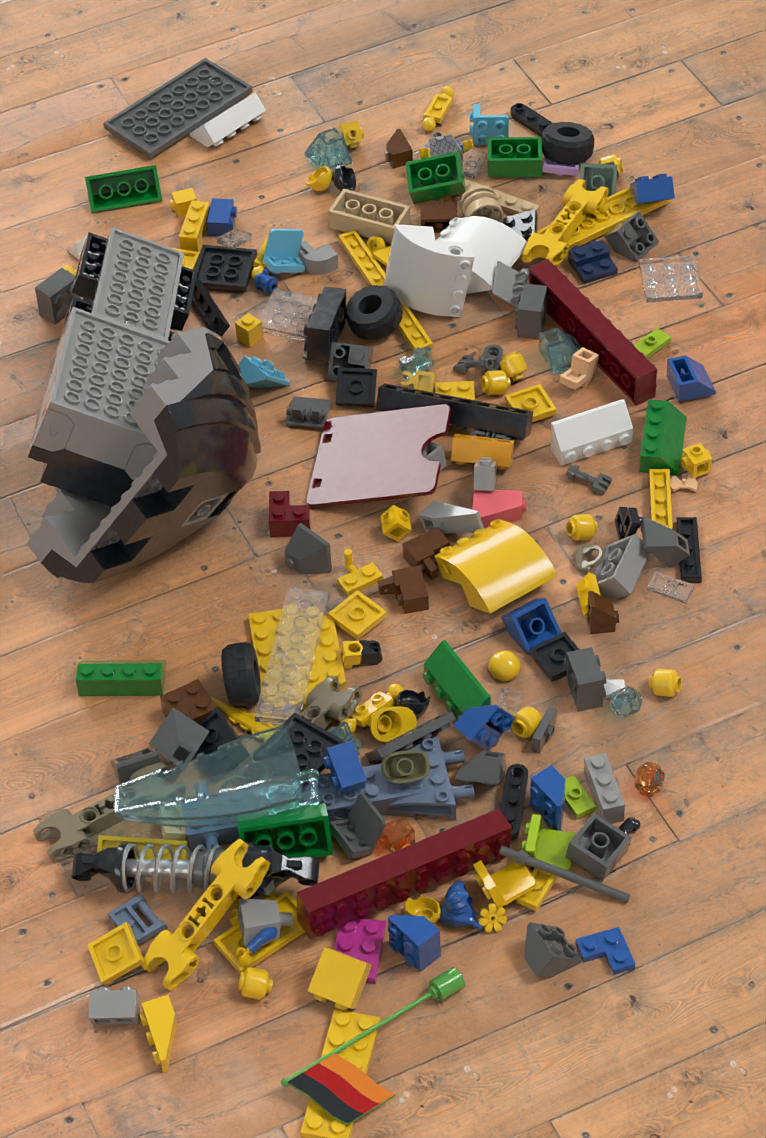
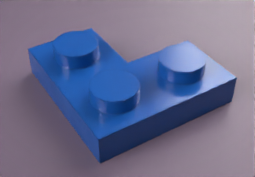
(609, 945)

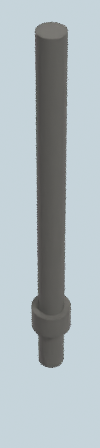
(522, 858)

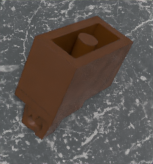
(439, 215)
(423, 548)
(408, 588)

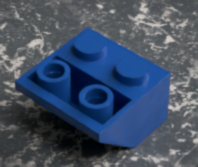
(652, 190)
(688, 378)
(484, 724)
(548, 796)
(414, 939)

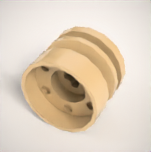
(481, 202)

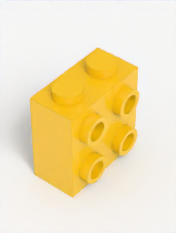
(339, 979)

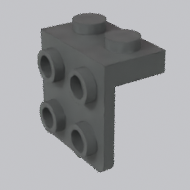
(360, 830)

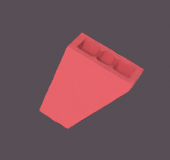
(499, 505)

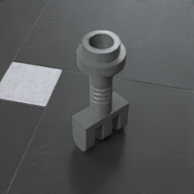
(485, 364)
(599, 484)

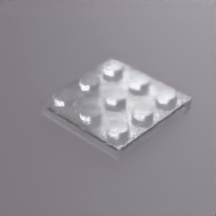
(670, 278)
(287, 314)

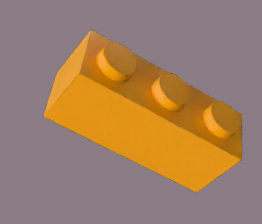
(470, 448)

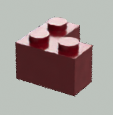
(284, 516)

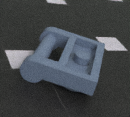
(126, 913)

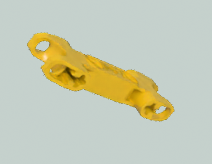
(577, 204)
(178, 947)

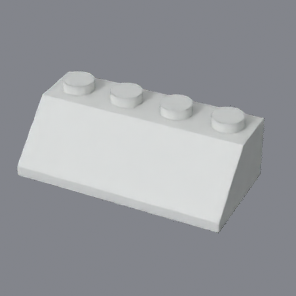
(228, 121)
(591, 432)

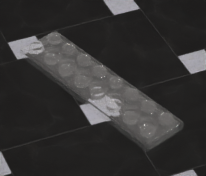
(292, 655)

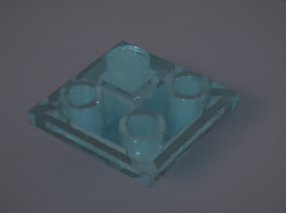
(328, 150)
(557, 349)

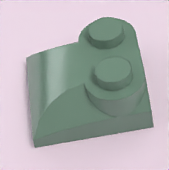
(599, 175)

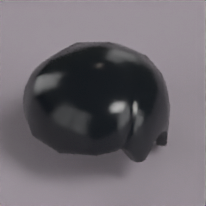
(344, 177)
(414, 701)

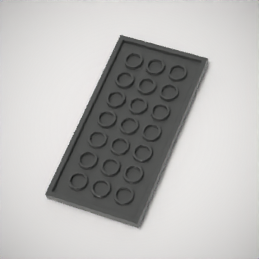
(177, 107)

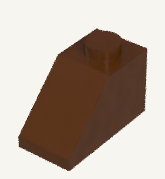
(398, 150)
(601, 614)

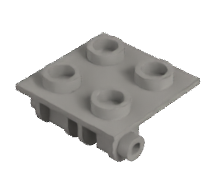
(509, 283)

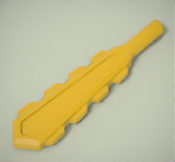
(243, 718)

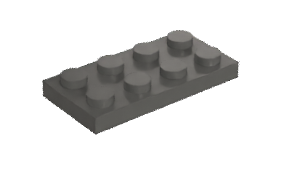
(415, 735)

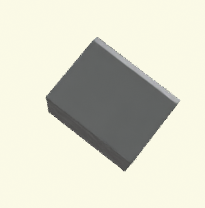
(128, 764)

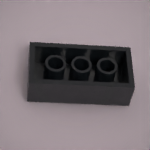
(325, 323)

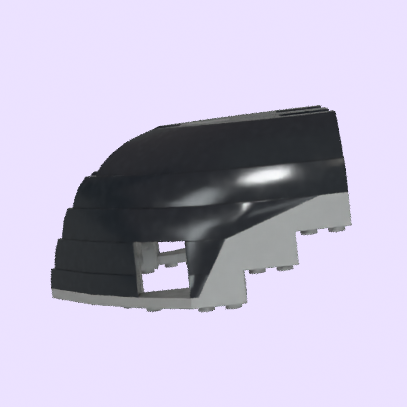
(207, 449)

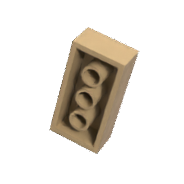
(367, 215)

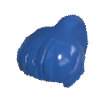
(457, 907)

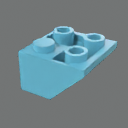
(261, 373)

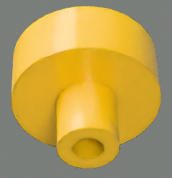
(375, 243)

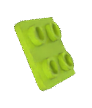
(547, 844)

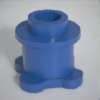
(266, 282)

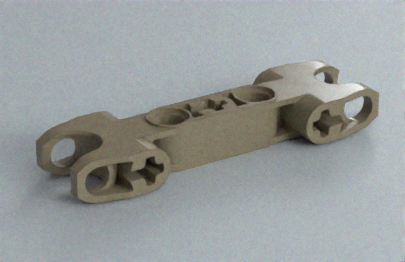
(328, 704)
(77, 828)

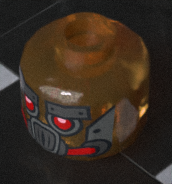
(649, 779)

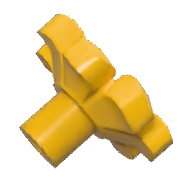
(492, 918)

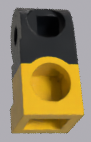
(360, 653)

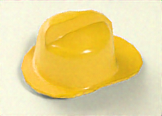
(391, 722)

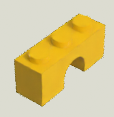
(194, 223)

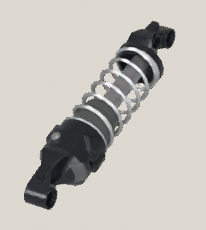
(122, 867)

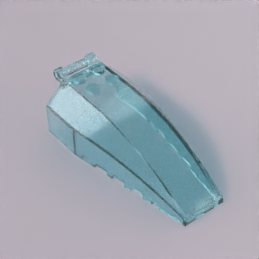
(230, 786)

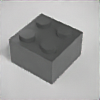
(55, 295)
(531, 311)
(585, 679)
(598, 847)

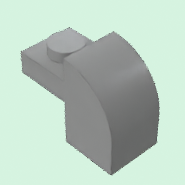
(318, 261)

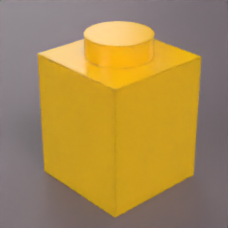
(181, 201)
(249, 330)

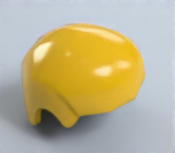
(320, 179)
(504, 666)
(423, 907)

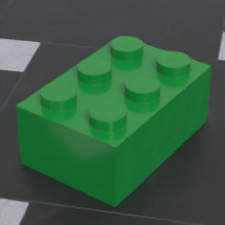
(515, 157)
(435, 177)

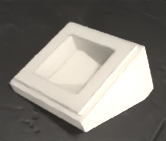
(613, 685)

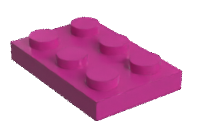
(363, 941)

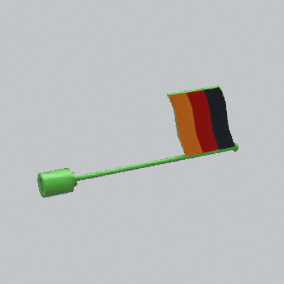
(340, 1085)

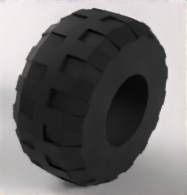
(567, 143)
(373, 312)
(241, 674)

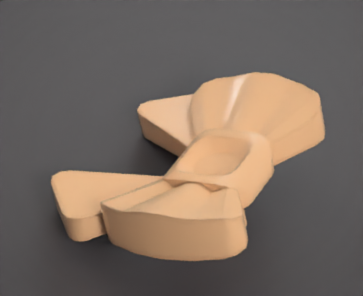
(676, 484)

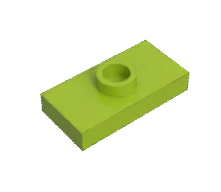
(653, 342)
(577, 798)

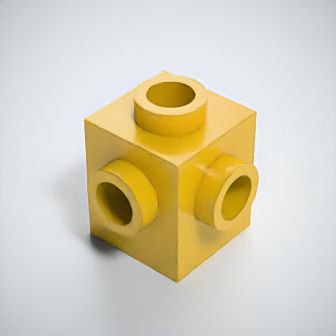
(353, 129)
(696, 460)
(396, 523)

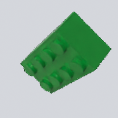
(292, 831)

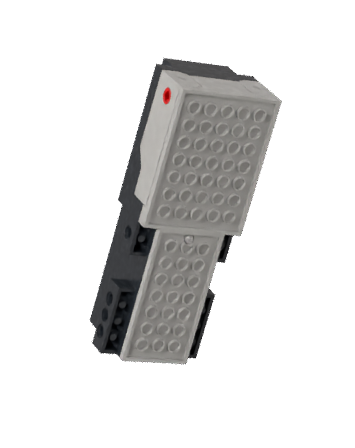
(102, 361)

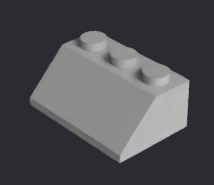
(621, 567)

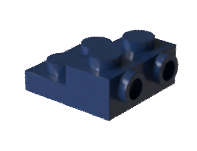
(592, 261)

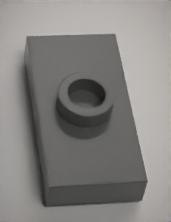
(545, 729)

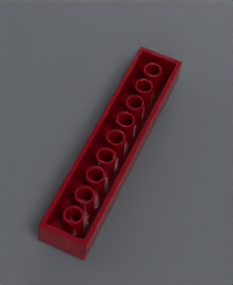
(594, 332)
(402, 874)

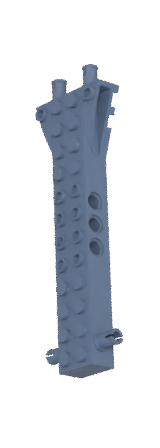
(425, 796)

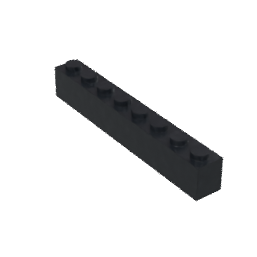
(464, 412)

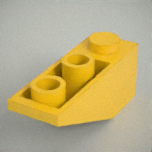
(162, 1027)

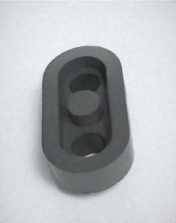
(494, 352)

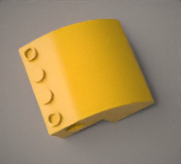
(495, 565)

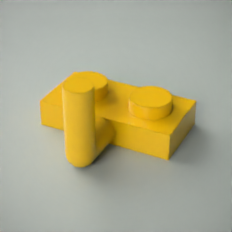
(359, 578)

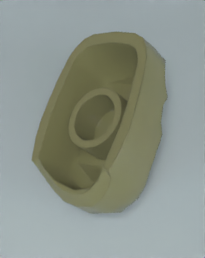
(405, 766)

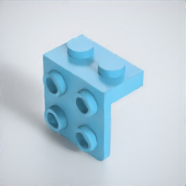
(487, 126)
(283, 251)

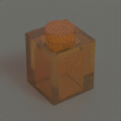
(397, 834)

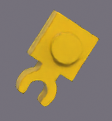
(422, 381)

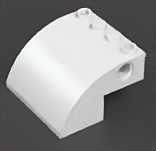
(490, 243)
(428, 272)

